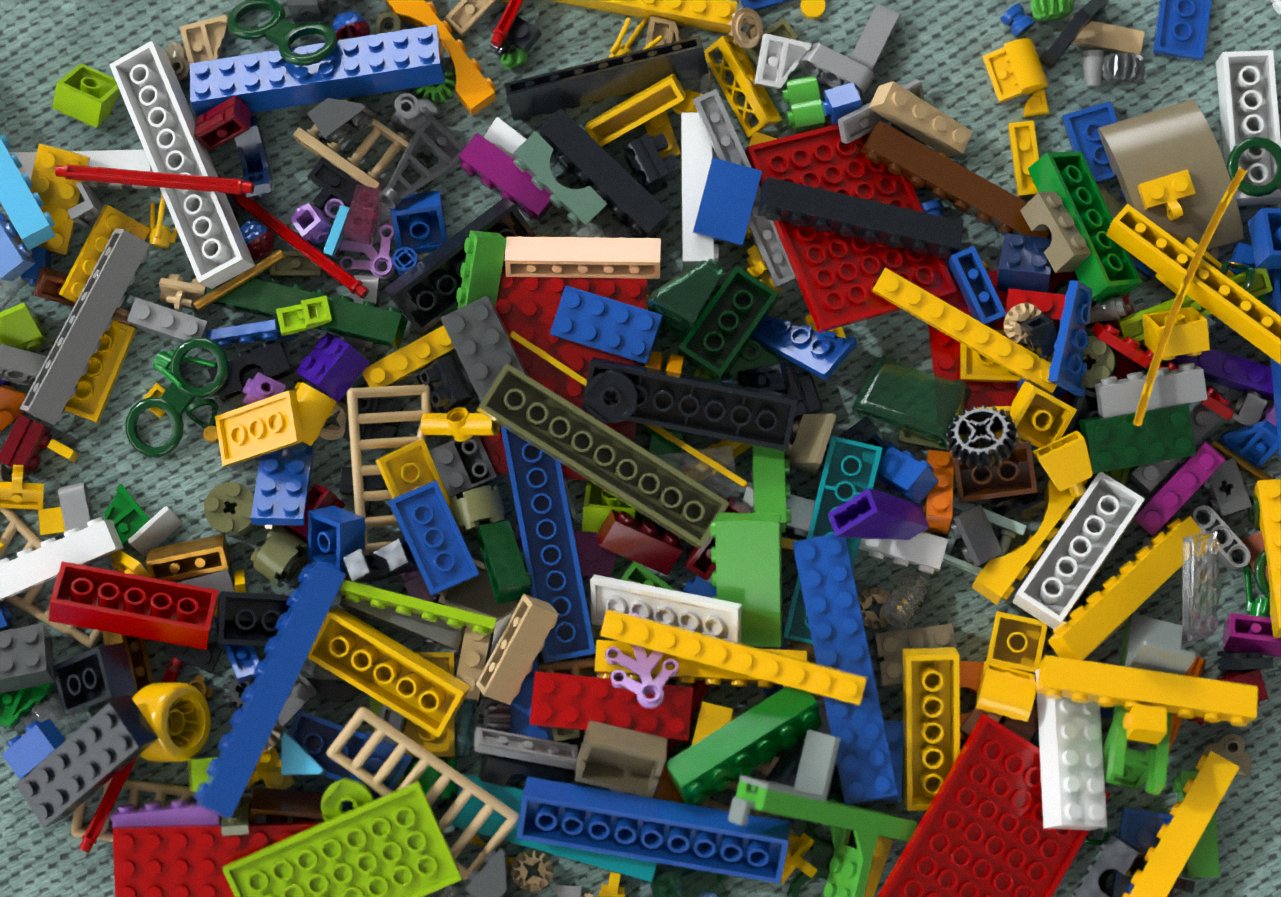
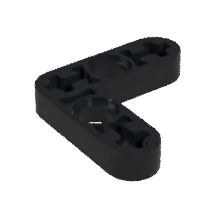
(1072, 30)

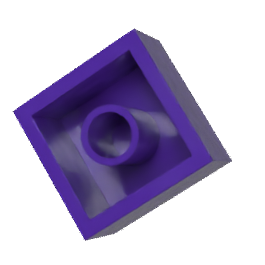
(332, 366)

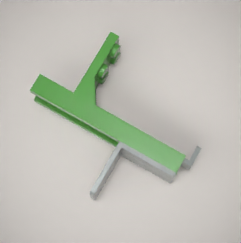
(1152, 647)
(808, 802)

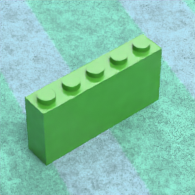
(751, 573)

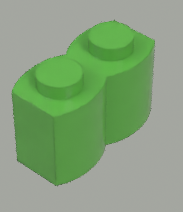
(804, 104)

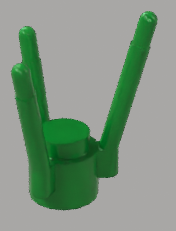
(163, 362)
(1261, 606)

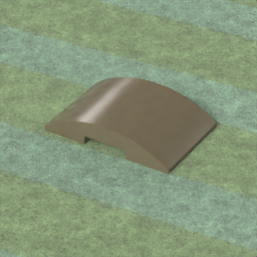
(1166, 144)

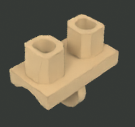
(179, 292)

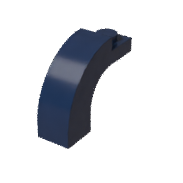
(254, 159)

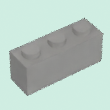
(166, 322)

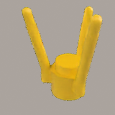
(618, 49)
(159, 234)

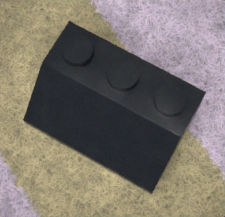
(248, 617)

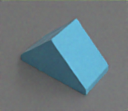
(297, 760)

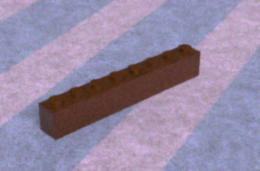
(947, 180)

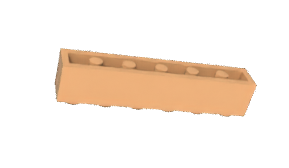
(583, 257)

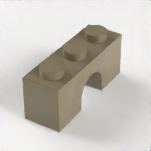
(1067, 246)

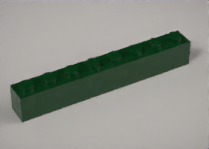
(348, 318)

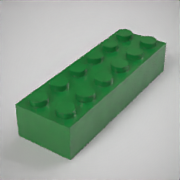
(1109, 265)
(743, 744)

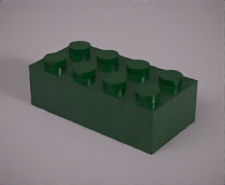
(728, 323)
(1120, 444)

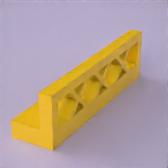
(744, 74)

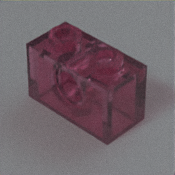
(363, 214)

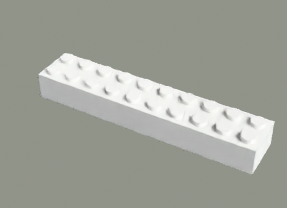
(168, 139)

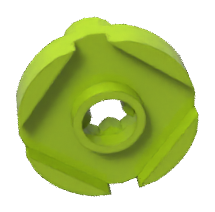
(341, 791)

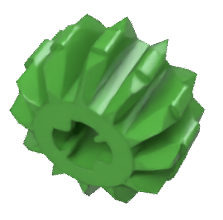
(1051, 9)
(438, 92)

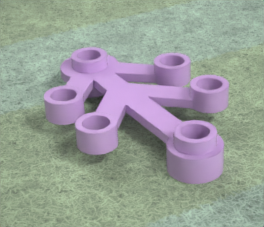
(372, 254)
(643, 667)

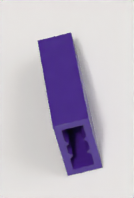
(878, 517)

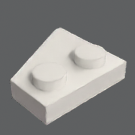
(778, 59)

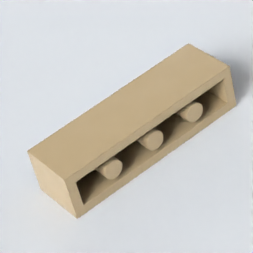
(920, 119)
(517, 649)

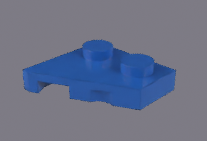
(1252, 442)

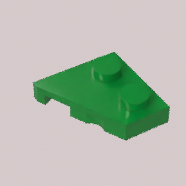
(20, 703)

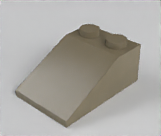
(810, 442)

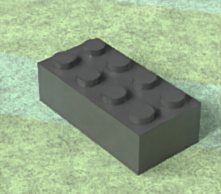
(481, 343)
(25, 658)

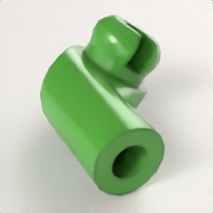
(514, 59)

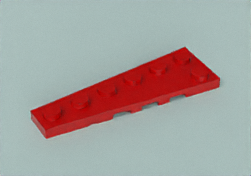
(1131, 349)

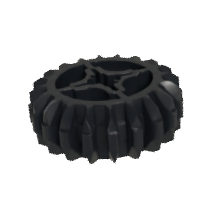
(982, 445)

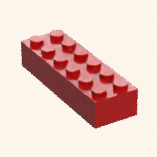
(133, 605)
(575, 700)

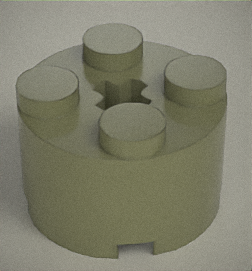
(1106, 362)
(478, 508)
(217, 509)
(280, 556)

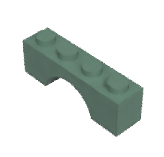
(581, 203)

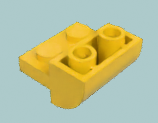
(1015, 69)
(313, 410)
(1006, 691)

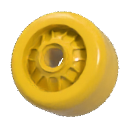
(177, 717)

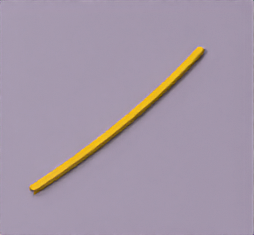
(1145, 395)
(711, 463)

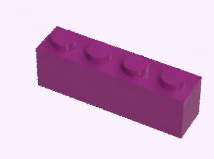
(502, 174)
(1179, 488)
(1250, 634)

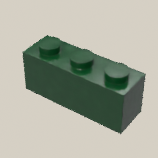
(503, 561)

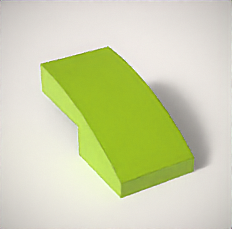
(304, 316)

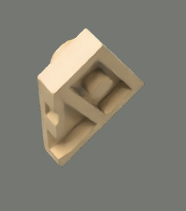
(204, 39)

